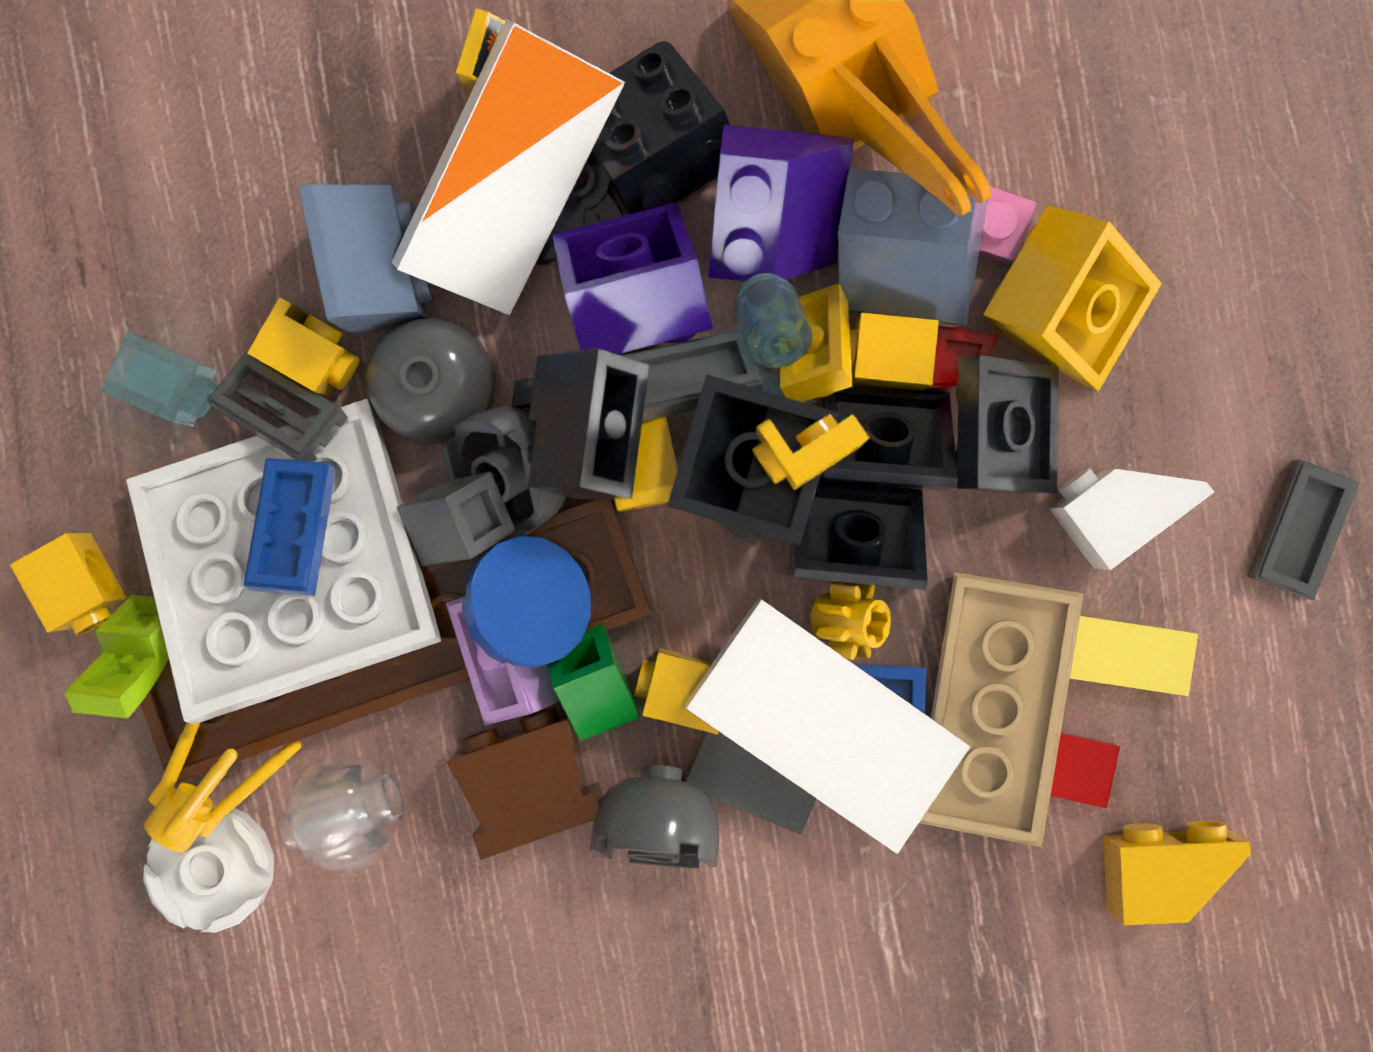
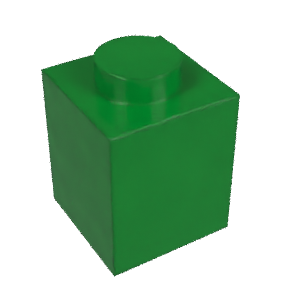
(593, 686)

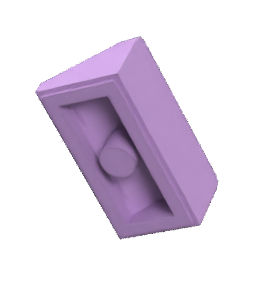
(500, 688)

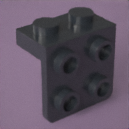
(660, 132)

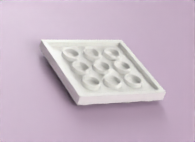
(252, 645)

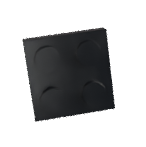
(1007, 425)

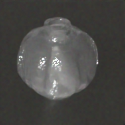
(342, 813)

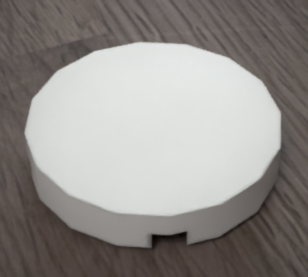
(215, 879)

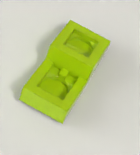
(129, 663)

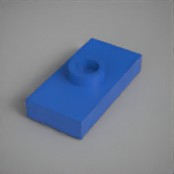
(290, 527)

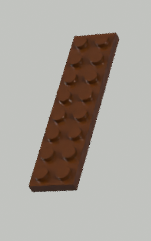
(586, 532)

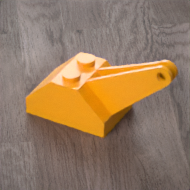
(857, 76)

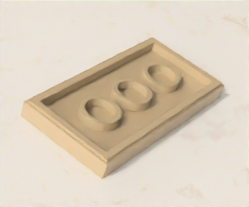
(1006, 698)

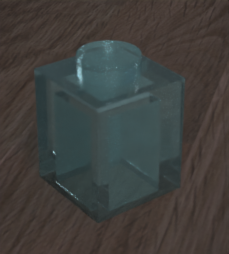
(160, 380)

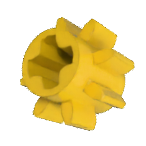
(851, 619)

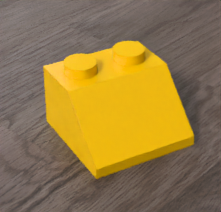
(1073, 295)

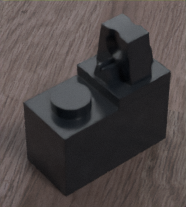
(586, 422)

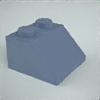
(353, 247)
(906, 249)

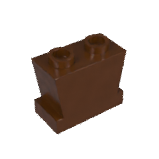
(525, 782)

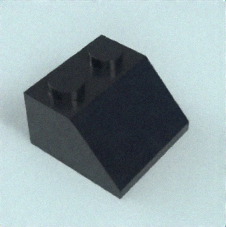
(721, 473)

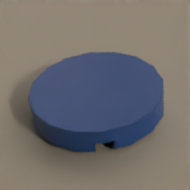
(526, 602)

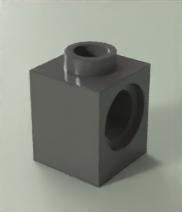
(456, 519)

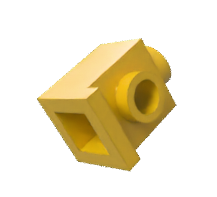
(304, 351)

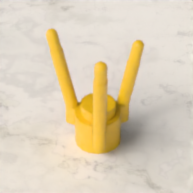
(186, 811)

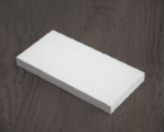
(826, 725)

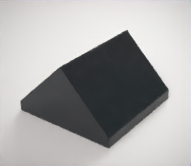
(907, 440)
(863, 536)

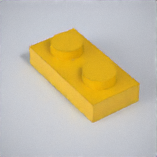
(828, 360)

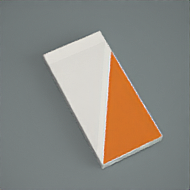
(507, 169)

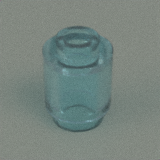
(772, 321)

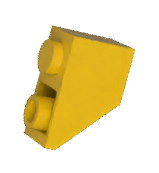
(1168, 874)

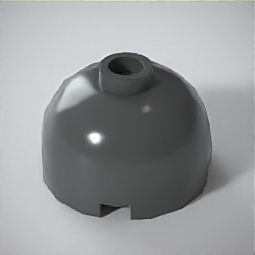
(429, 379)
(502, 444)
(657, 821)

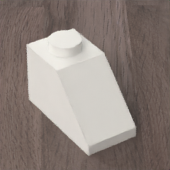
(1122, 510)

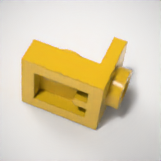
(821, 448)

